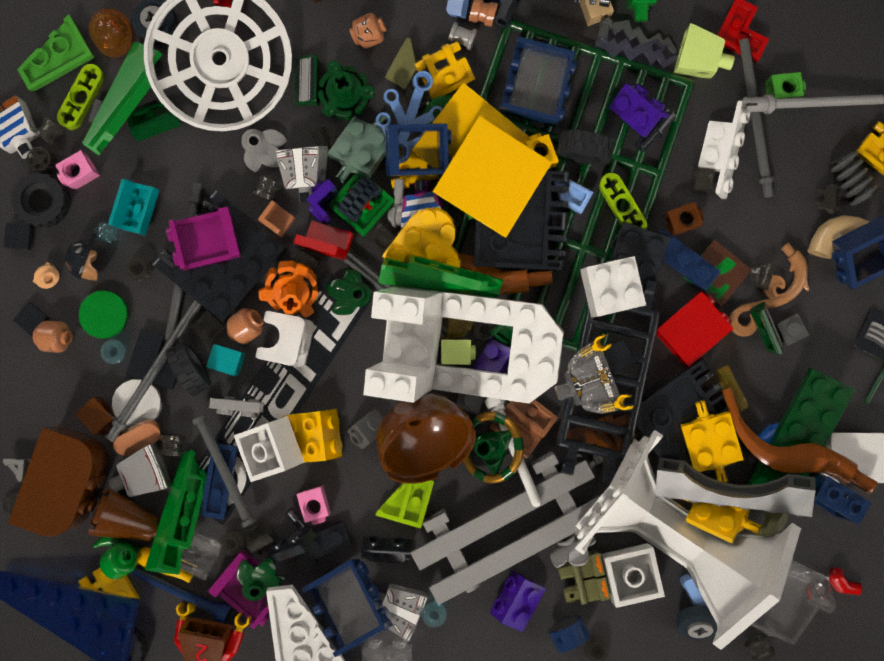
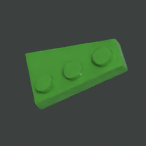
(58, 56)

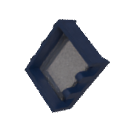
(538, 81)
(349, 605)

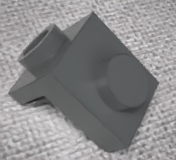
(365, 429)

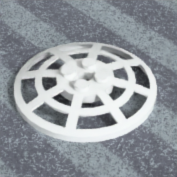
(215, 75)

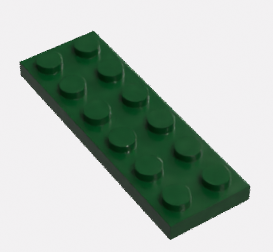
(808, 419)

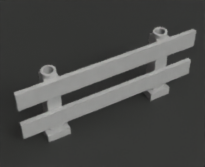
(449, 542)

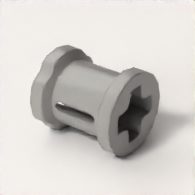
(462, 36)

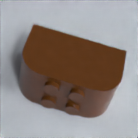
(60, 482)

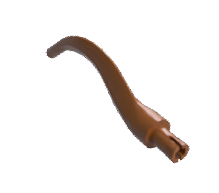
(513, 280)
(800, 457)

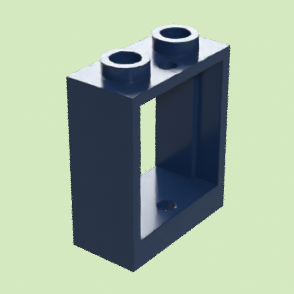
(392, 148)
(853, 242)
(832, 498)

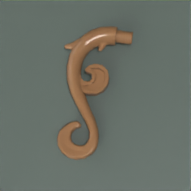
(800, 281)

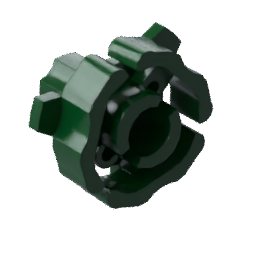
(346, 97)

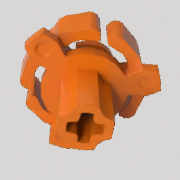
(290, 290)

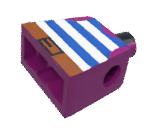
(420, 200)

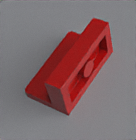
(326, 240)

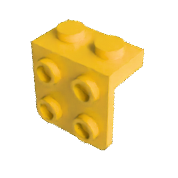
(317, 434)

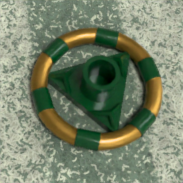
(493, 447)

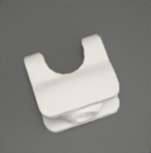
(293, 340)

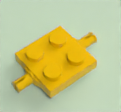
(711, 441)
(721, 520)

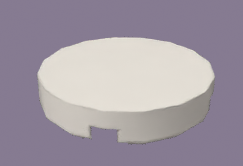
(148, 408)

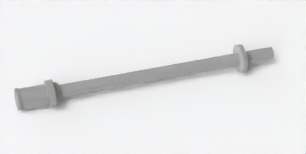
(768, 103)

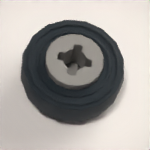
(145, 11)
(696, 623)

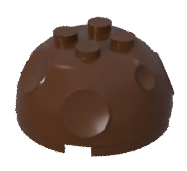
(423, 439)

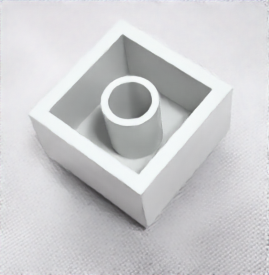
(613, 287)
(269, 449)
(632, 575)

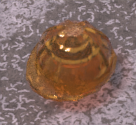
(111, 32)

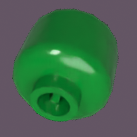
(118, 561)

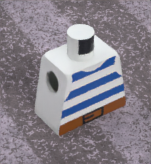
(16, 127)

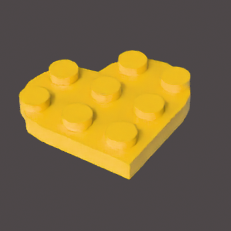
(427, 235)

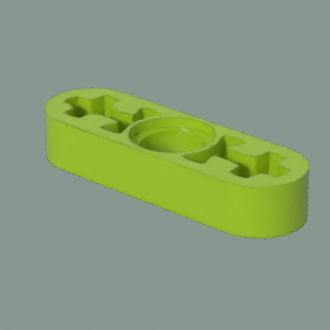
(84, 107)
(607, 193)

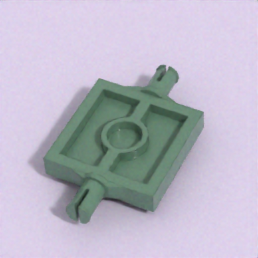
(359, 148)

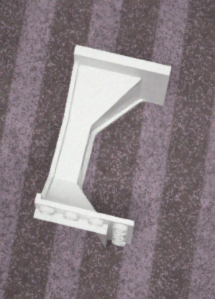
(734, 579)

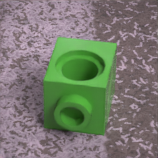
(793, 80)

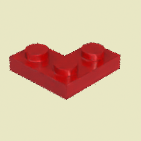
(736, 28)

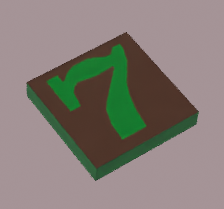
(731, 276)

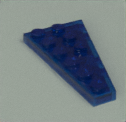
(86, 618)

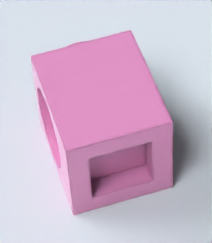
(87, 170)
(318, 494)

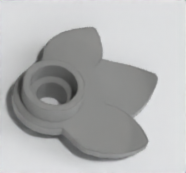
(264, 151)
(566, 552)

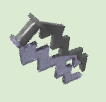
(645, 45)

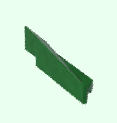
(121, 100)
(438, 276)
(179, 517)

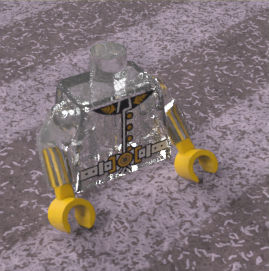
(591, 381)

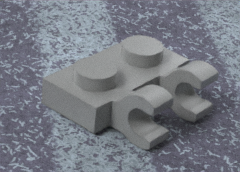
(228, 404)

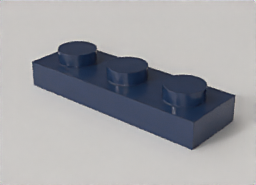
(689, 263)
(216, 494)

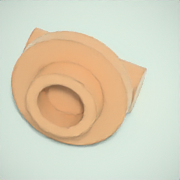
(46, 276)

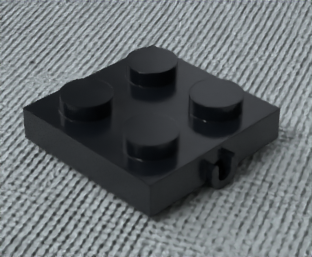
(644, 244)

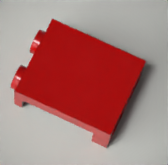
(694, 329)

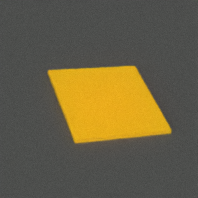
(460, 116)
(492, 177)

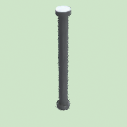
(224, 470)

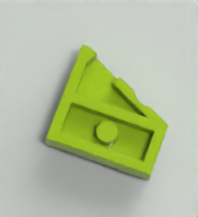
(407, 504)

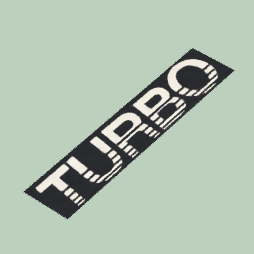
(287, 387)

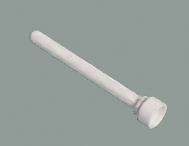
(497, 405)

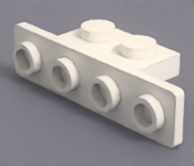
(722, 149)

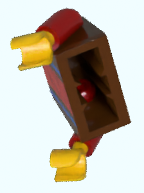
(207, 639)

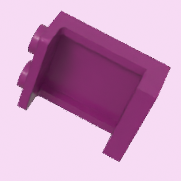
(203, 239)
(231, 591)

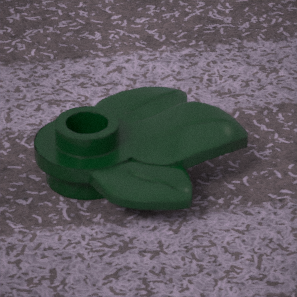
(345, 292)
(259, 577)

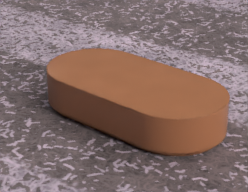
(137, 437)

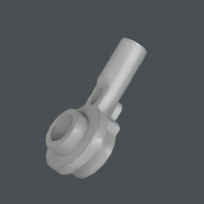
(395, 213)

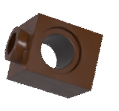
(673, 221)
(97, 416)

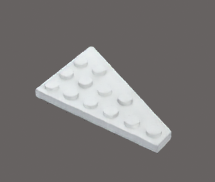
(295, 629)

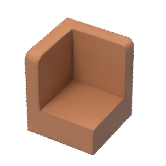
(276, 219)

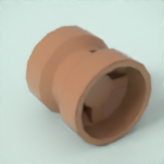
(483, 12)

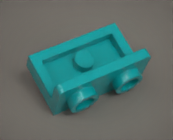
(133, 207)

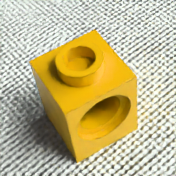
(545, 142)

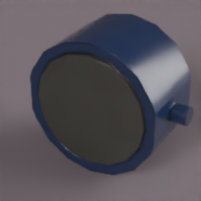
(569, 633)

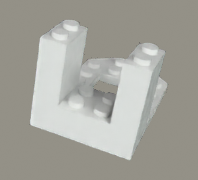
(414, 338)

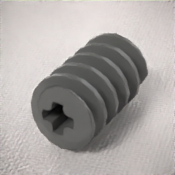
(854, 178)

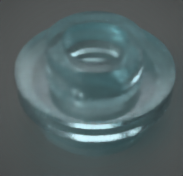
(106, 232)
(106, 348)
(433, 606)

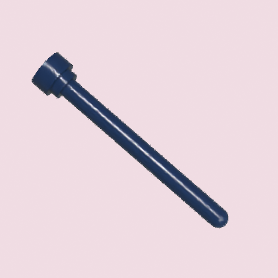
(219, 611)

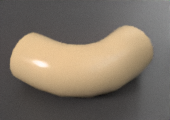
(832, 229)

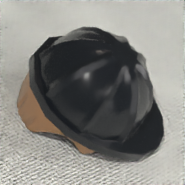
(79, 259)

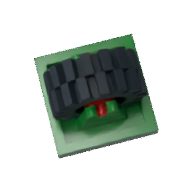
(361, 203)

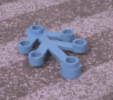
(411, 113)

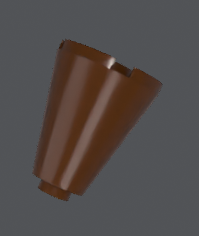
(122, 519)

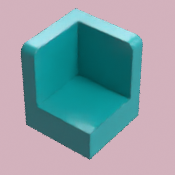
(225, 360)

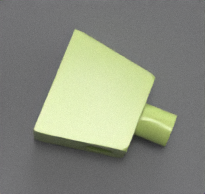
(701, 54)

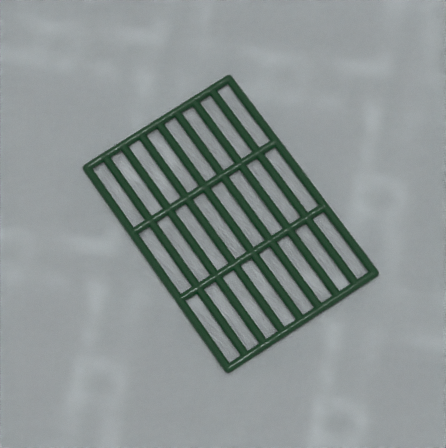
(634, 165)

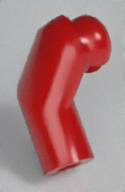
(841, 584)

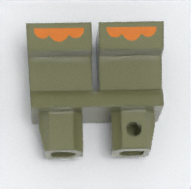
(588, 580)

